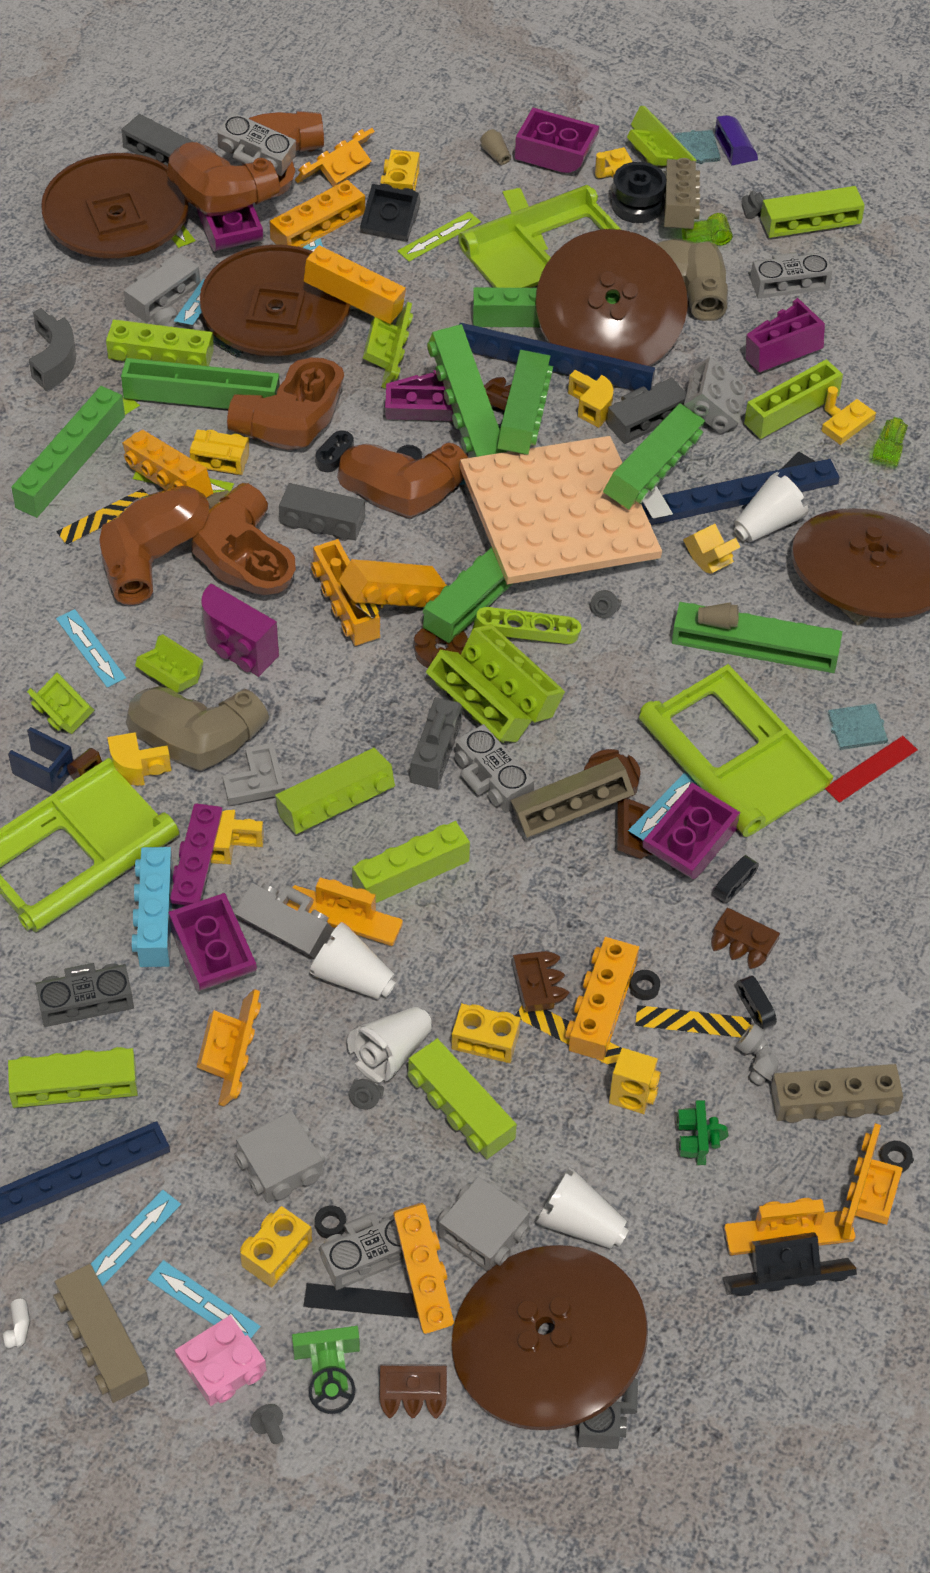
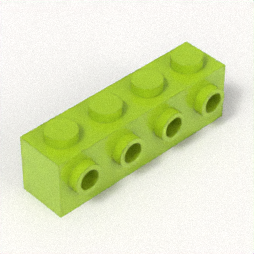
(812, 211)
(159, 343)
(791, 399)
(512, 672)
(478, 696)
(335, 790)
(412, 862)
(72, 1077)
(461, 1099)

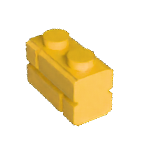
(220, 451)

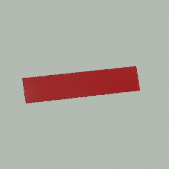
(871, 769)

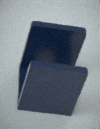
(36, 773)

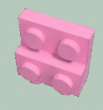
(221, 1361)

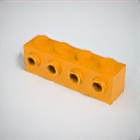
(318, 216)
(354, 284)
(164, 464)
(329, 565)
(391, 583)
(603, 998)

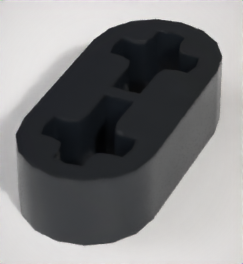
(331, 448)
(736, 879)
(756, 1002)

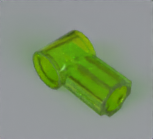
(713, 229)
(890, 445)

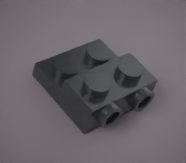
(390, 211)

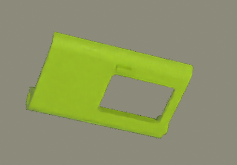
(505, 246)
(760, 781)
(103, 819)

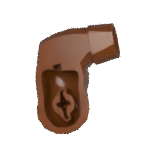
(301, 126)
(217, 185)
(296, 411)
(397, 480)
(145, 533)
(239, 550)

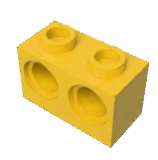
(401, 169)
(483, 1039)
(634, 1081)
(283, 1249)

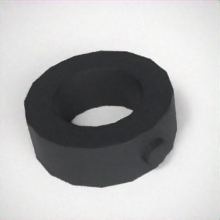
(644, 994)
(898, 1146)
(330, 1211)

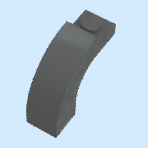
(59, 358)

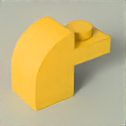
(593, 397)
(710, 550)
(136, 763)
(235, 832)

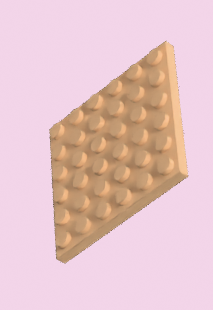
(551, 510)

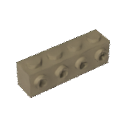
(681, 193)
(572, 797)
(836, 1093)
(101, 1333)

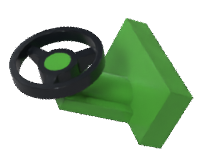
(328, 1363)

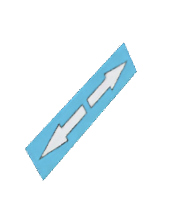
(191, 309)
(91, 648)
(660, 807)
(134, 1236)
(198, 1298)

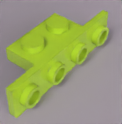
(655, 139)
(386, 343)

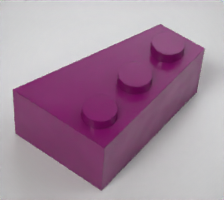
(785, 338)
(417, 399)

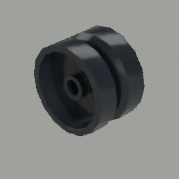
(638, 192)

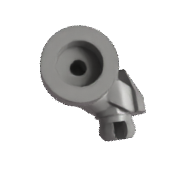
(166, 318)
(765, 1062)

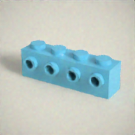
(152, 917)

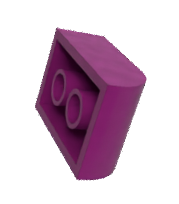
(554, 141)
(232, 228)
(239, 631)
(692, 831)
(211, 942)

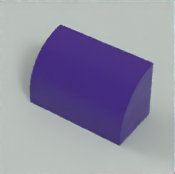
(734, 140)

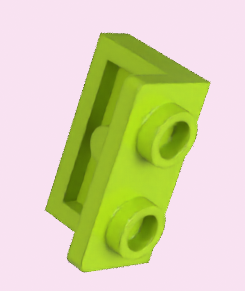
(171, 664)
(61, 703)

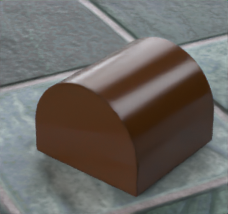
(84, 763)

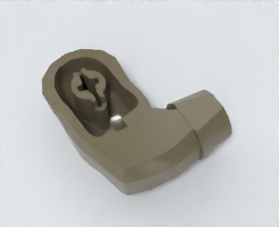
(703, 276)

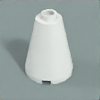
(771, 508)
(352, 965)
(388, 1042)
(582, 1213)

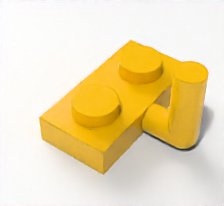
(612, 160)
(846, 421)

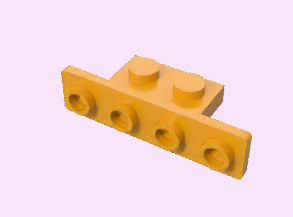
(341, 163)
(353, 908)
(226, 1046)
(875, 1190)
(784, 1220)
(423, 1267)

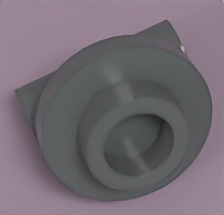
(752, 204)
(605, 603)
(365, 1093)
(267, 1420)

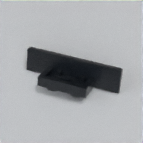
(786, 1263)

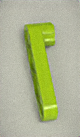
(527, 620)

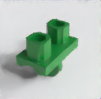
(697, 1145)

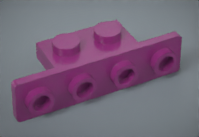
(196, 854)

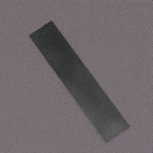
(360, 1300)

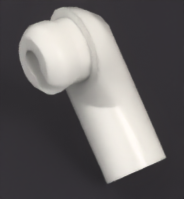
(20, 1323)

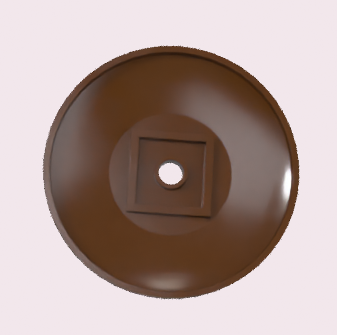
(86, 193)
(621, 262)
(246, 287)
(838, 564)
(559, 1375)

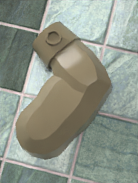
(193, 732)

